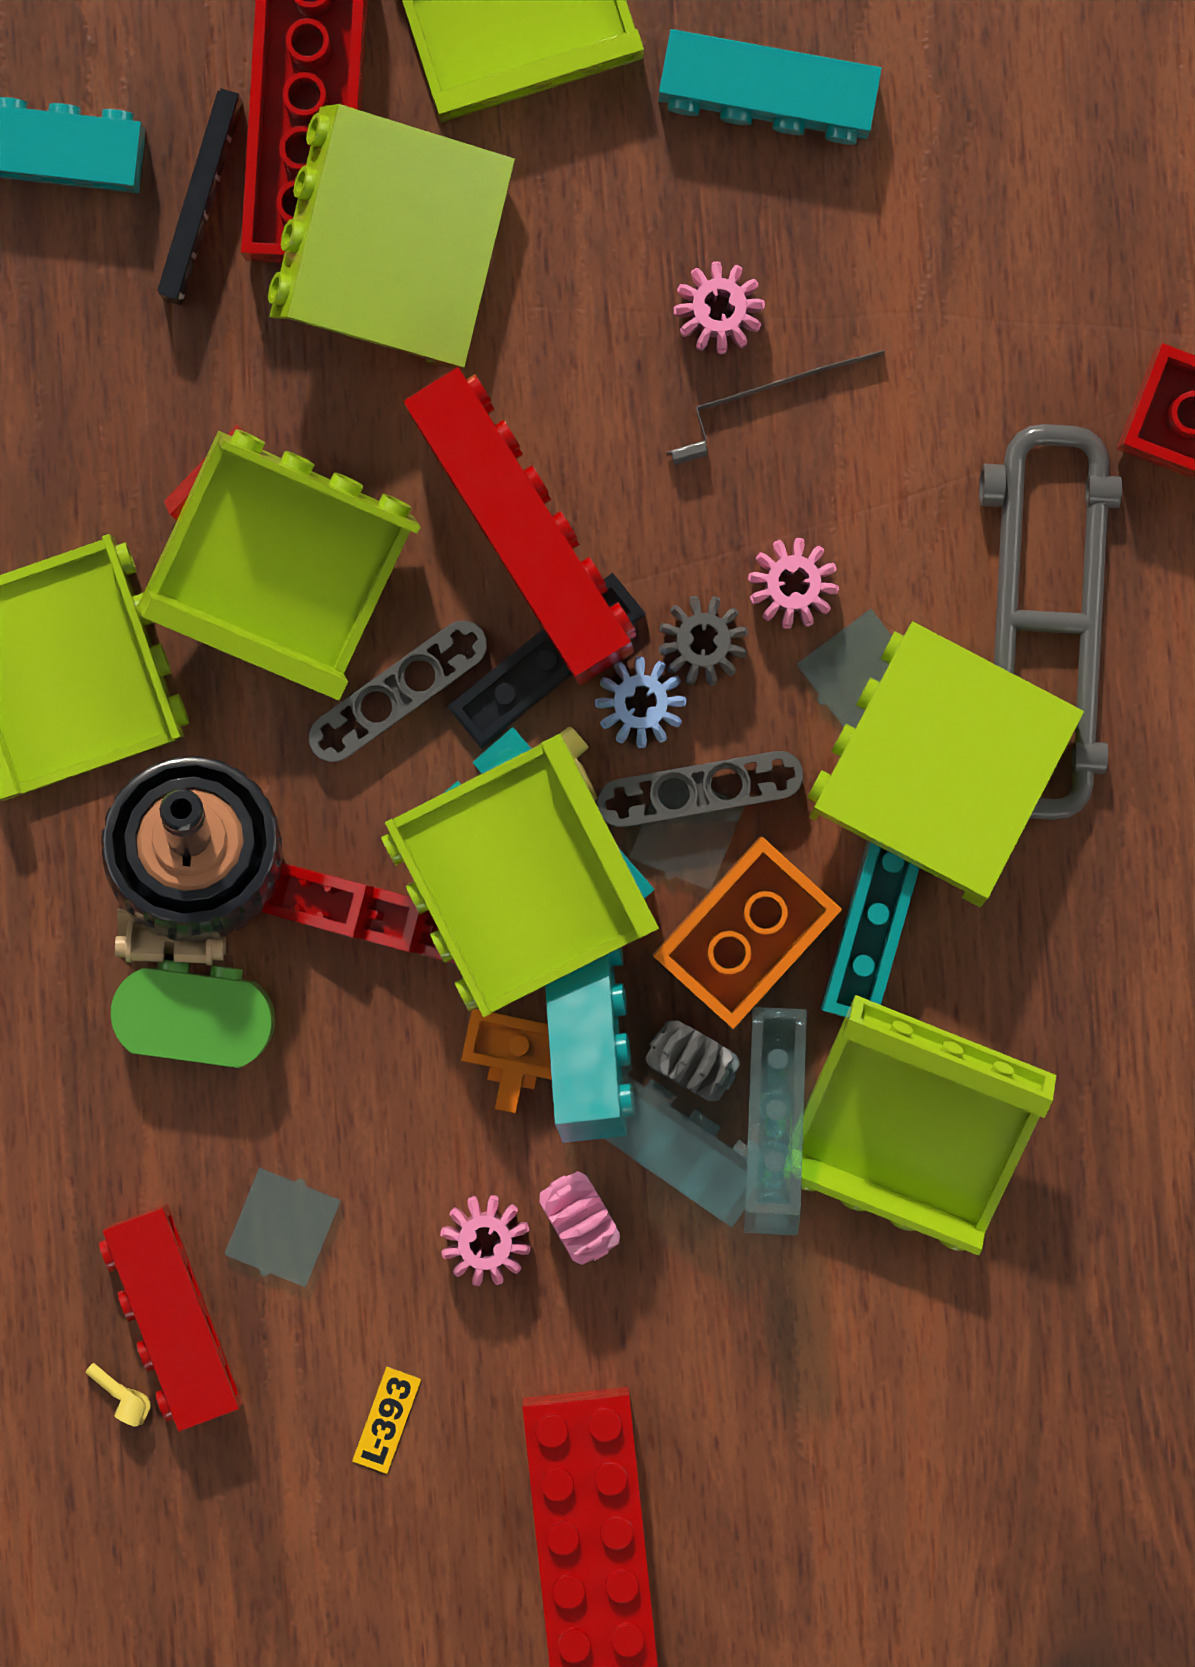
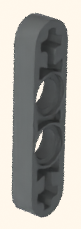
(394, 686)
(701, 796)

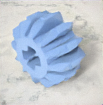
(627, 690)

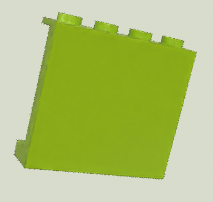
(510, 49)
(390, 235)
(277, 562)
(78, 670)
(945, 760)
(519, 876)
(919, 1124)

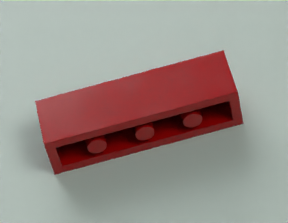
(171, 1317)

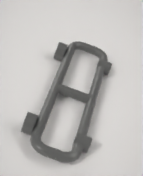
(1004, 487)

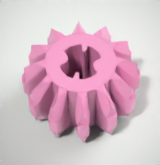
(737, 304)
(796, 601)
(579, 1218)
(501, 1247)

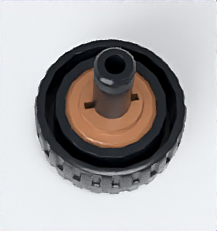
(192, 849)

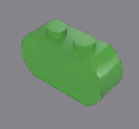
(193, 1014)

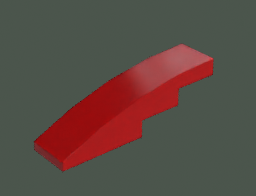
(352, 910)

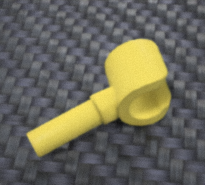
(576, 747)
(133, 1404)

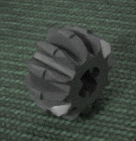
(720, 642)
(692, 1060)

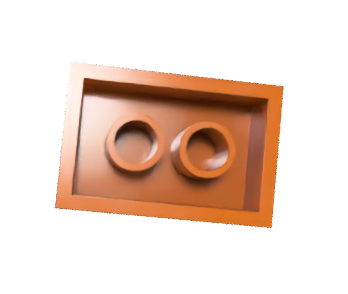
(747, 932)

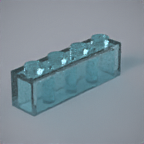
(775, 1121)
(684, 1150)

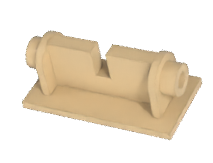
(139, 944)

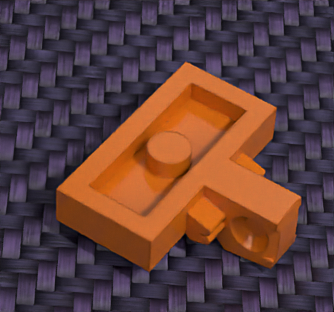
(513, 1050)

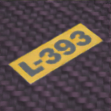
(386, 1420)

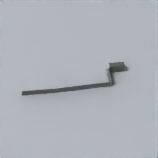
(699, 449)

